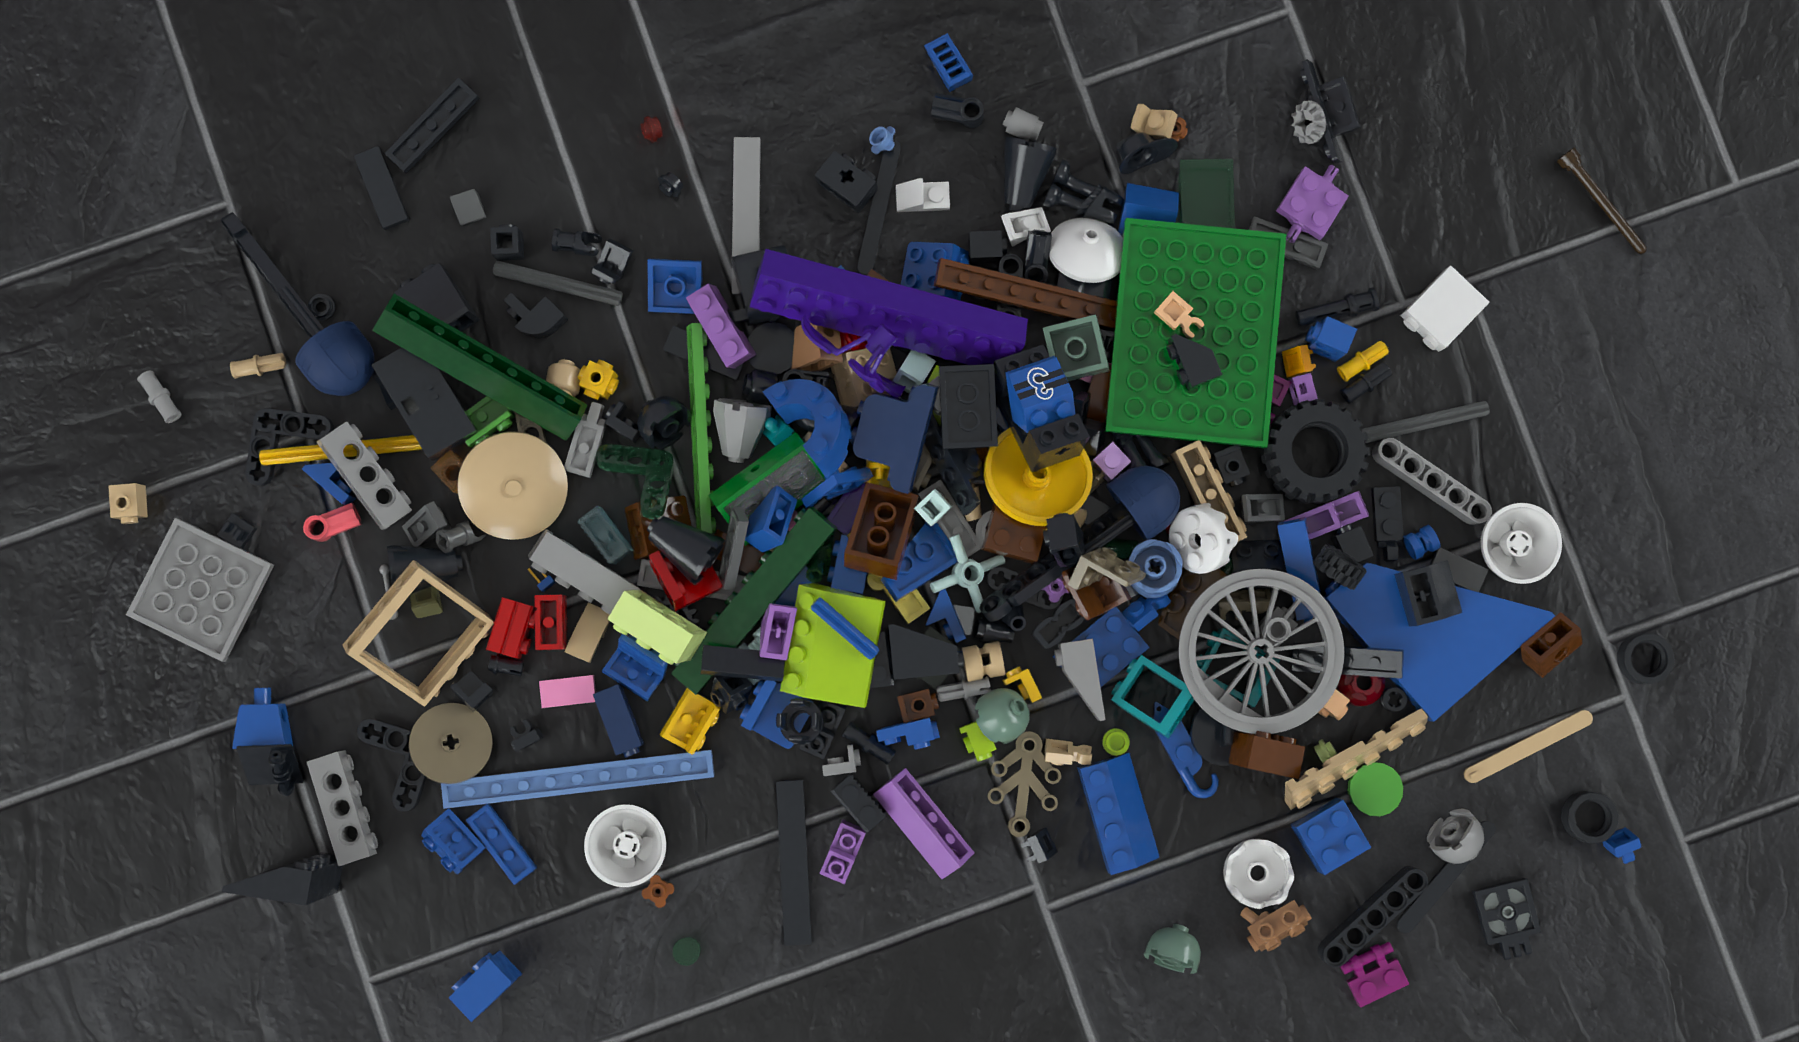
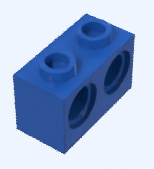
(1330, 338)

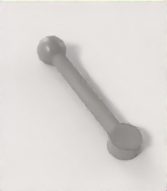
(384, 569)

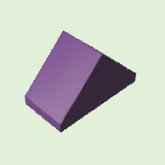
(777, 631)

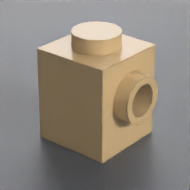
(128, 502)

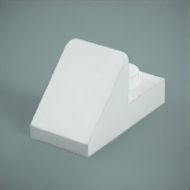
(922, 196)
(1019, 223)

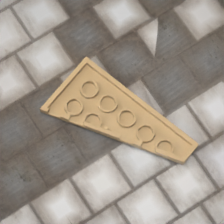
(1345, 763)

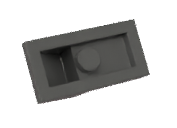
(1262, 508)
(425, 524)

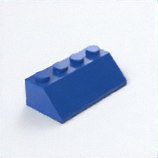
(1118, 813)

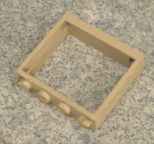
(384, 610)

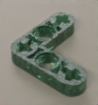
(653, 472)

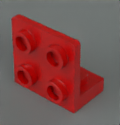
(677, 587)

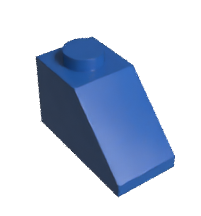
(771, 520)

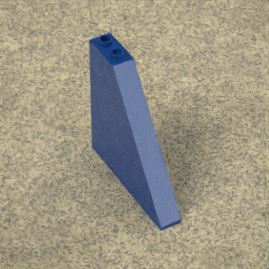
(1442, 656)

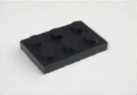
(968, 406)

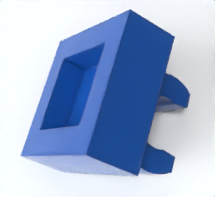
(1623, 844)

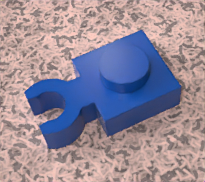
(1144, 611)

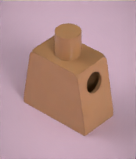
(809, 356)

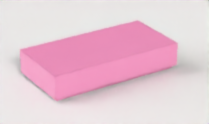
(567, 691)

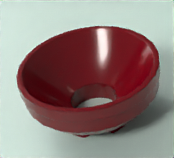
(1348, 687)

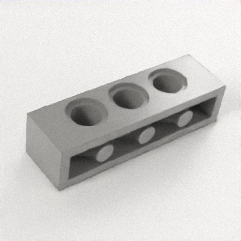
(333, 446)
(329, 798)

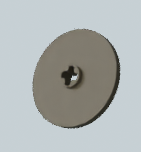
(438, 761)

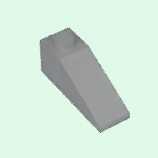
(1081, 669)

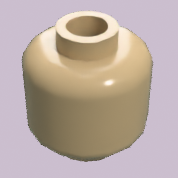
(564, 376)

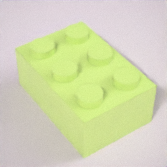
(656, 626)

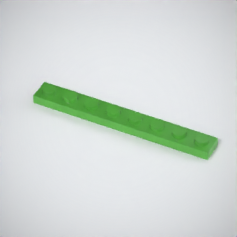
(700, 420)

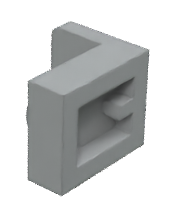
(838, 766)

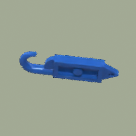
(1184, 756)

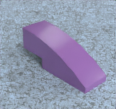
(1334, 514)

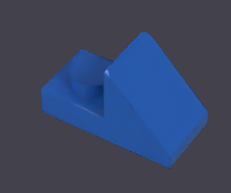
(327, 476)
(944, 609)

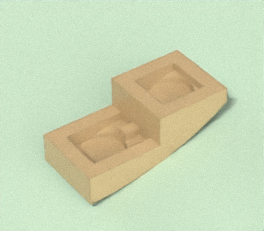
(588, 633)

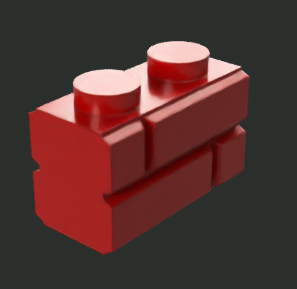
(551, 622)
(512, 628)

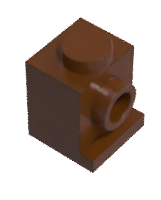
(907, 709)

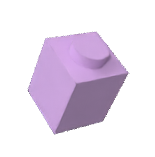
(1111, 461)

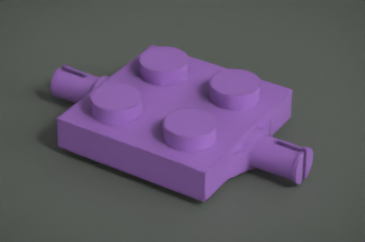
(1312, 203)

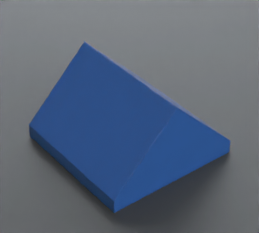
(1148, 204)

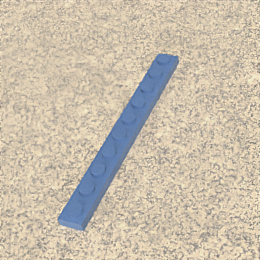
(579, 779)

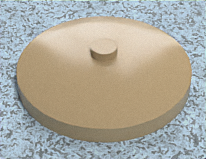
(512, 485)

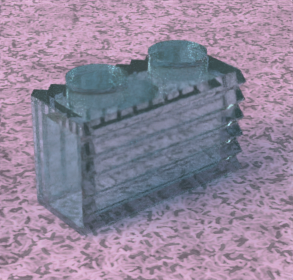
(605, 535)

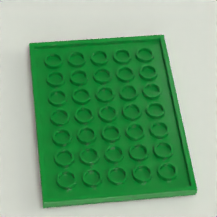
(1236, 291)

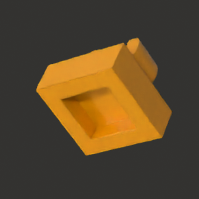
(1297, 361)

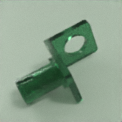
(820, 562)

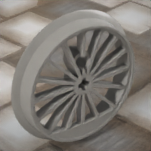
(1219, 702)

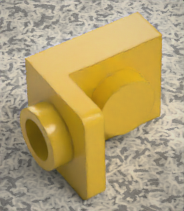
(1027, 687)

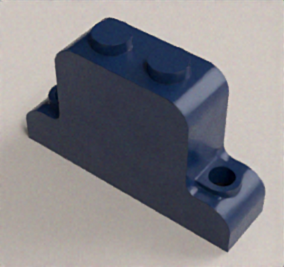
(895, 432)

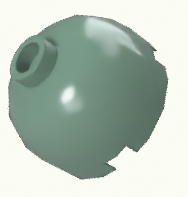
(1002, 715)
(1174, 949)

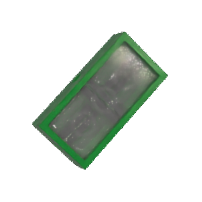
(784, 466)

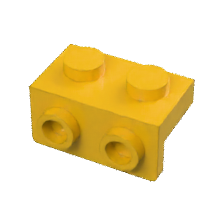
(690, 721)

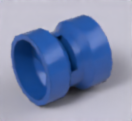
(1421, 542)

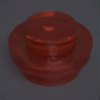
(651, 128)

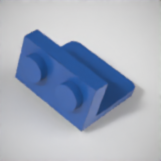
(922, 264)
(636, 667)
(763, 712)

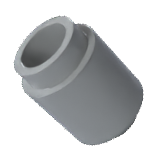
(1023, 124)

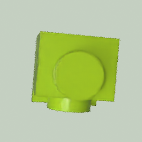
(977, 741)

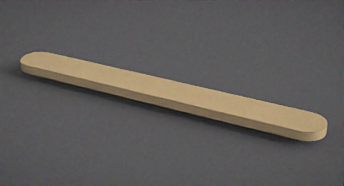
(1528, 746)

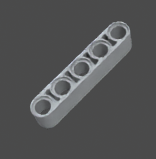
(1444, 482)

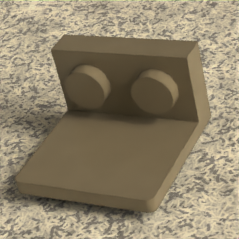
(1104, 562)

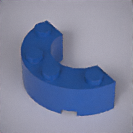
(813, 401)

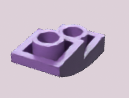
(843, 851)

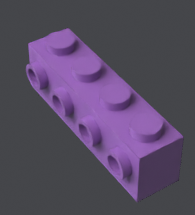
(923, 823)

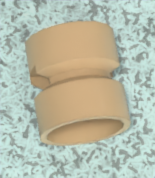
(974, 665)

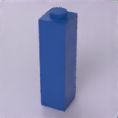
(1299, 558)

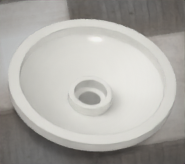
(1086, 250)

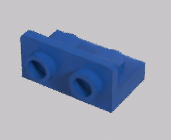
(451, 842)

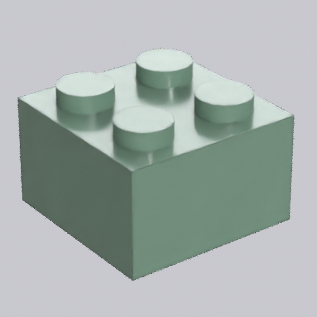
(1078, 347)

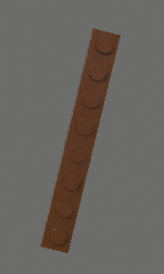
(1023, 292)

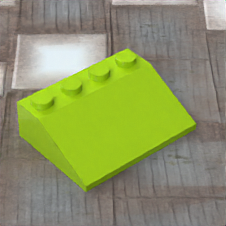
(822, 661)

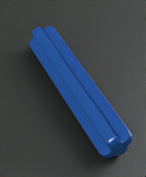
(845, 628)

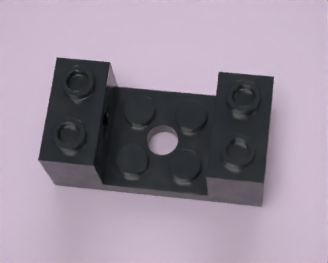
(1047, 443)

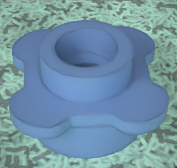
(882, 139)

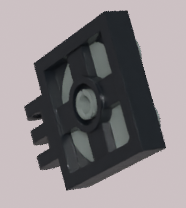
(1507, 916)

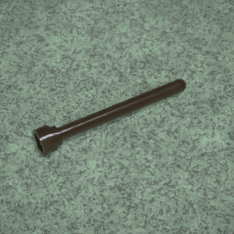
(1571, 161)

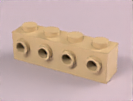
(1205, 484)

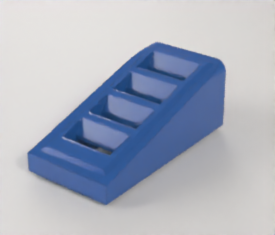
(958, 80)

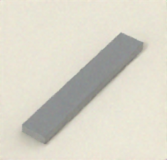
(746, 198)

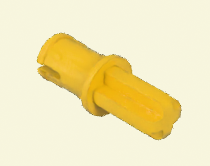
(1362, 360)

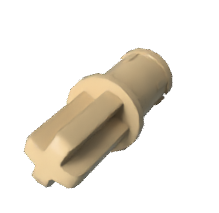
(258, 365)

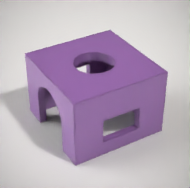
(1306, 386)

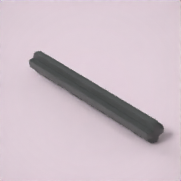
(557, 283)
(1427, 421)

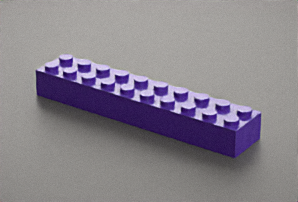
(861, 303)

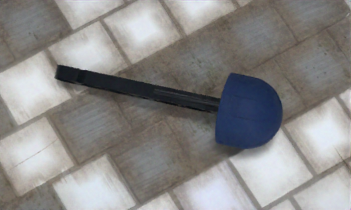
(335, 357)
(1144, 500)

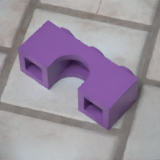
(725, 336)

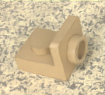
(1154, 122)

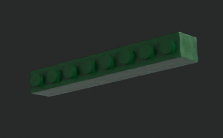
(479, 367)
(761, 587)

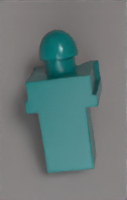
(777, 430)

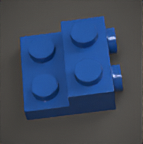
(917, 733)

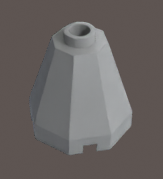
(739, 426)

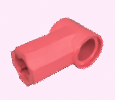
(334, 522)

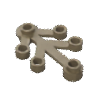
(1024, 779)

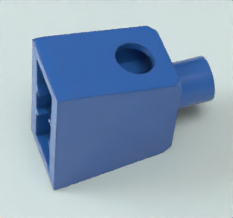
(262, 722)

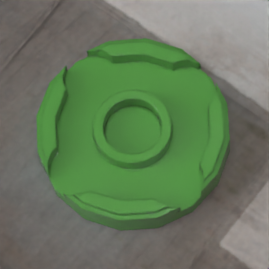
(1375, 789)

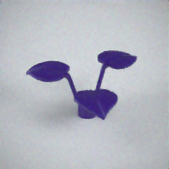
(878, 345)

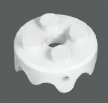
(1215, 538)
(1276, 880)

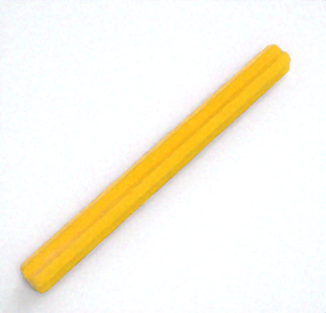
(314, 452)

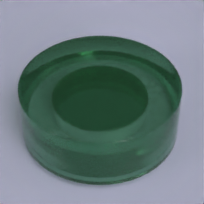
(686, 951)

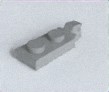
(586, 441)

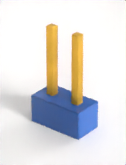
(544, 584)

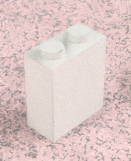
(1444, 309)

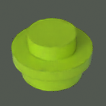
(1115, 742)

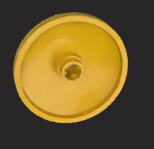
(1037, 494)

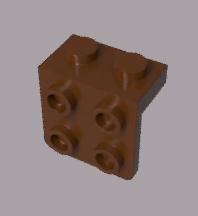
(1096, 597)

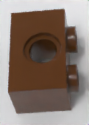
(1551, 644)

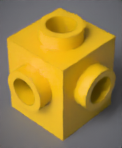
(607, 383)

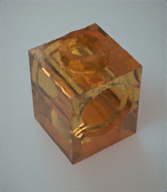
(444, 466)

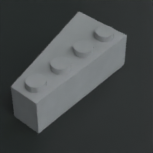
(579, 571)

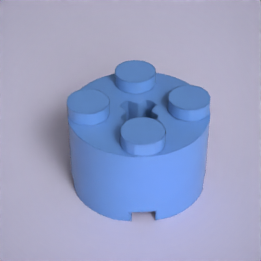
(1162, 555)

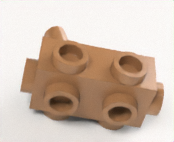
(1271, 928)

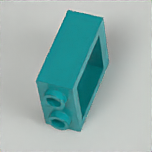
(1255, 693)
(1175, 713)

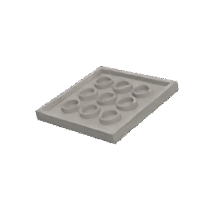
(200, 589)

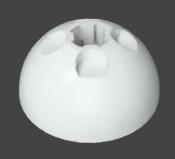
(1534, 543)
(612, 853)

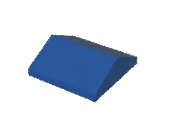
(671, 283)

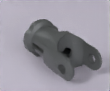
(457, 536)

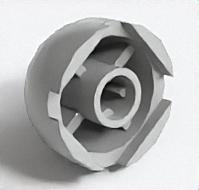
(1457, 837)

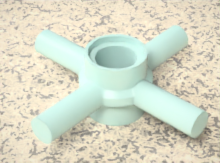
(958, 577)

